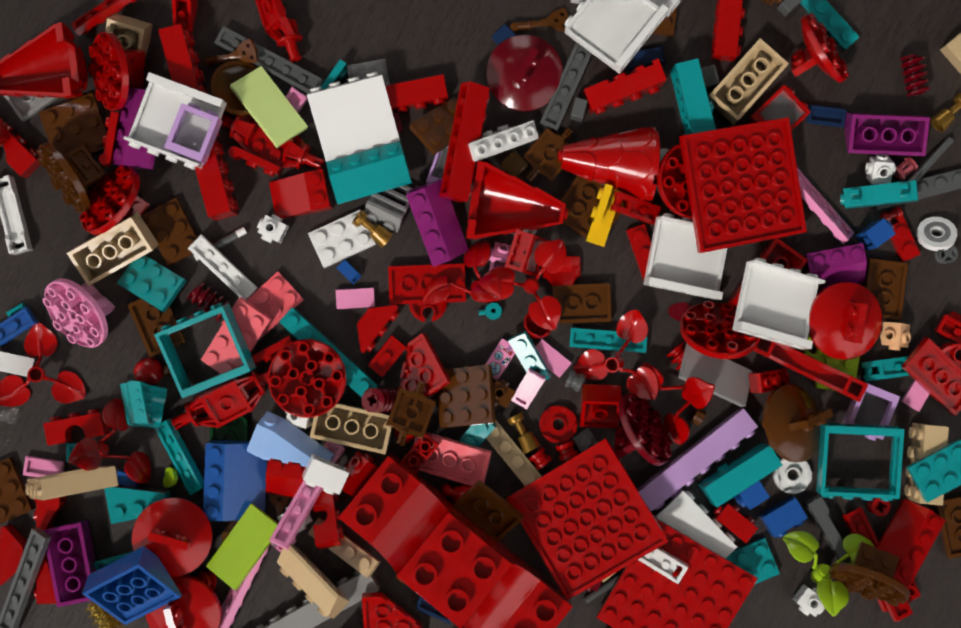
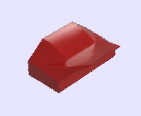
(567, 274)
(950, 327)

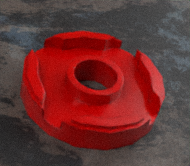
(568, 429)

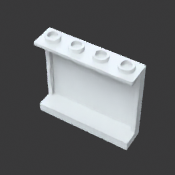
(614, 28)
(159, 112)
(353, 116)
(677, 264)
(776, 303)
(693, 521)

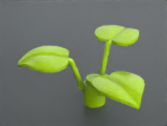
(831, 594)

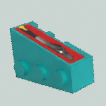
(129, 502)

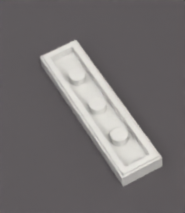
(222, 267)

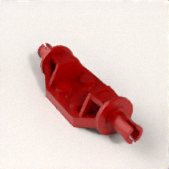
(275, 20)
(259, 144)
(224, 401)

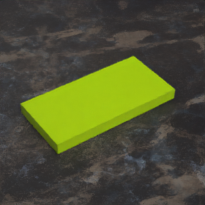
(243, 547)

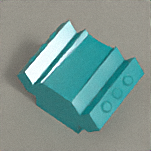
(143, 403)

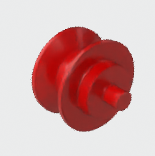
(209, 578)

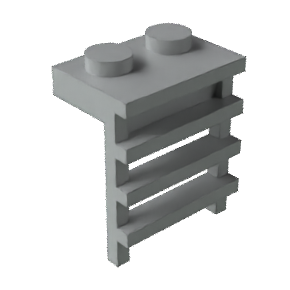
(387, 212)

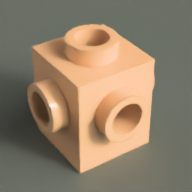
(895, 335)

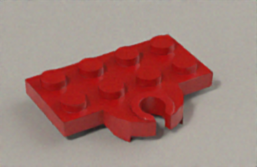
(409, 283)
(937, 372)

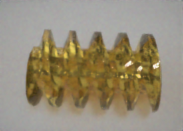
(101, 617)

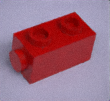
(360, 469)
(730, 517)

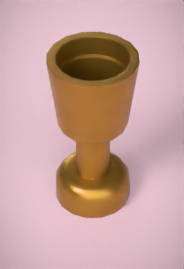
(945, 117)
(377, 233)
(527, 439)

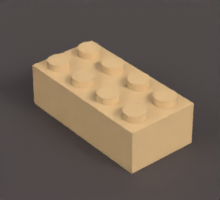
(747, 81)
(113, 249)
(353, 428)
(924, 441)

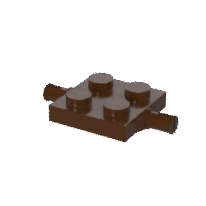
(544, 154)
(410, 413)

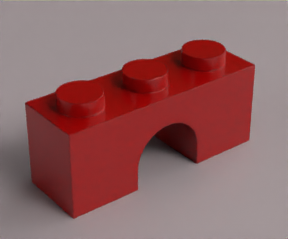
(60, 429)
(328, 533)

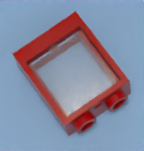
(782, 105)
(522, 253)

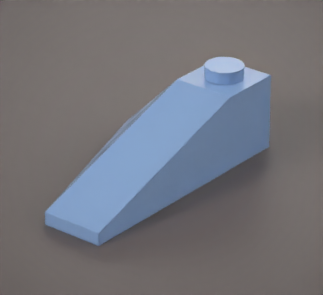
(283, 441)

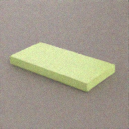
(268, 106)

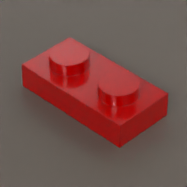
(387, 356)

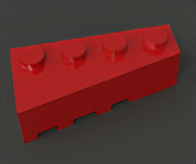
(625, 87)

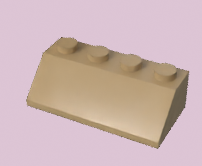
(312, 582)

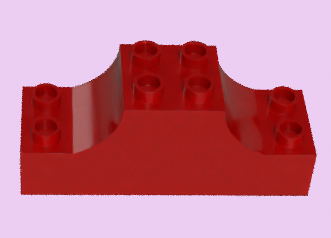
(448, 556)

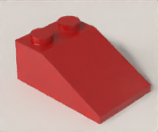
(301, 194)

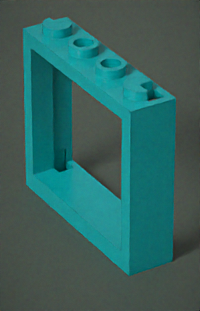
(174, 363)
(868, 494)

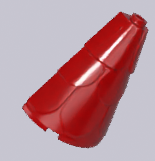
(45, 67)
(620, 159)
(506, 203)

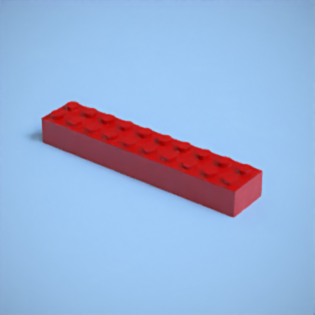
(184, 69)

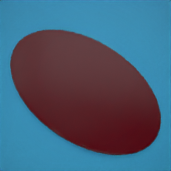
(678, 309)

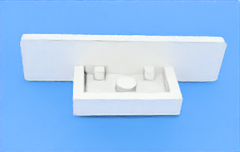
(502, 140)

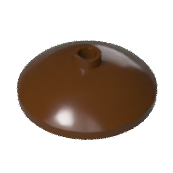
(223, 78)

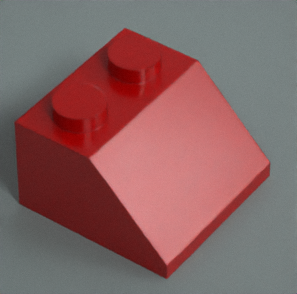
(600, 406)
(283, 477)

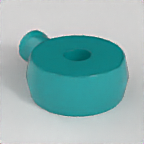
(487, 311)

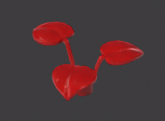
(482, 290)
(544, 311)
(595, 367)
(67, 387)
(694, 392)
(89, 453)

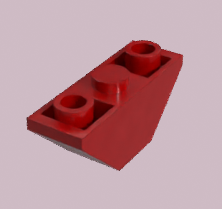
(374, 324)
(767, 380)
(11, 550)

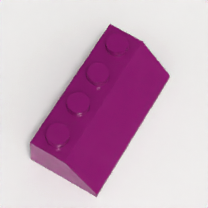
(886, 134)
(123, 153)
(436, 223)
(70, 561)

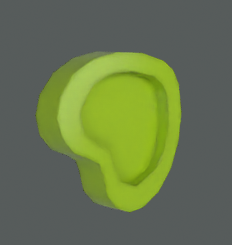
(170, 477)

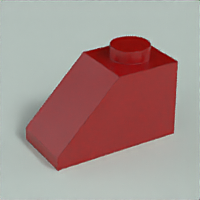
(184, 12)

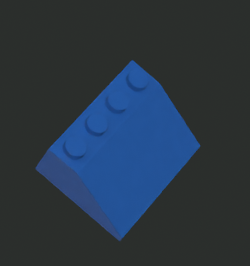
(232, 480)
(131, 586)

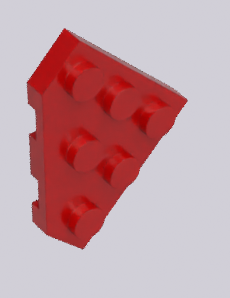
(424, 366)
(382, 612)

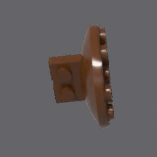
(71, 173)
(793, 423)
(871, 575)

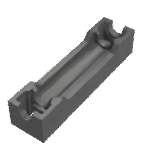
(819, 512)

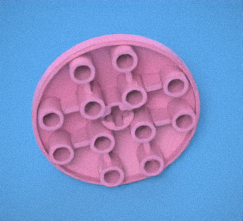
(79, 311)

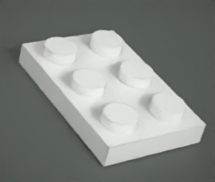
(340, 240)

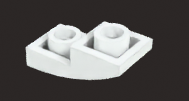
(15, 363)

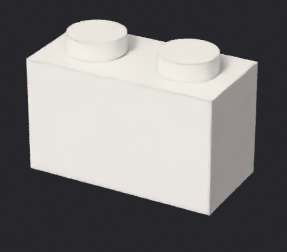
(325, 475)

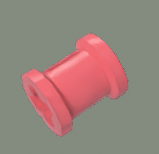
(911, 166)

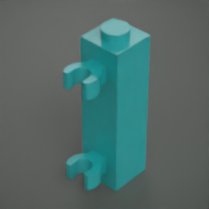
(879, 194)

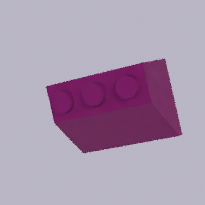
(837, 265)

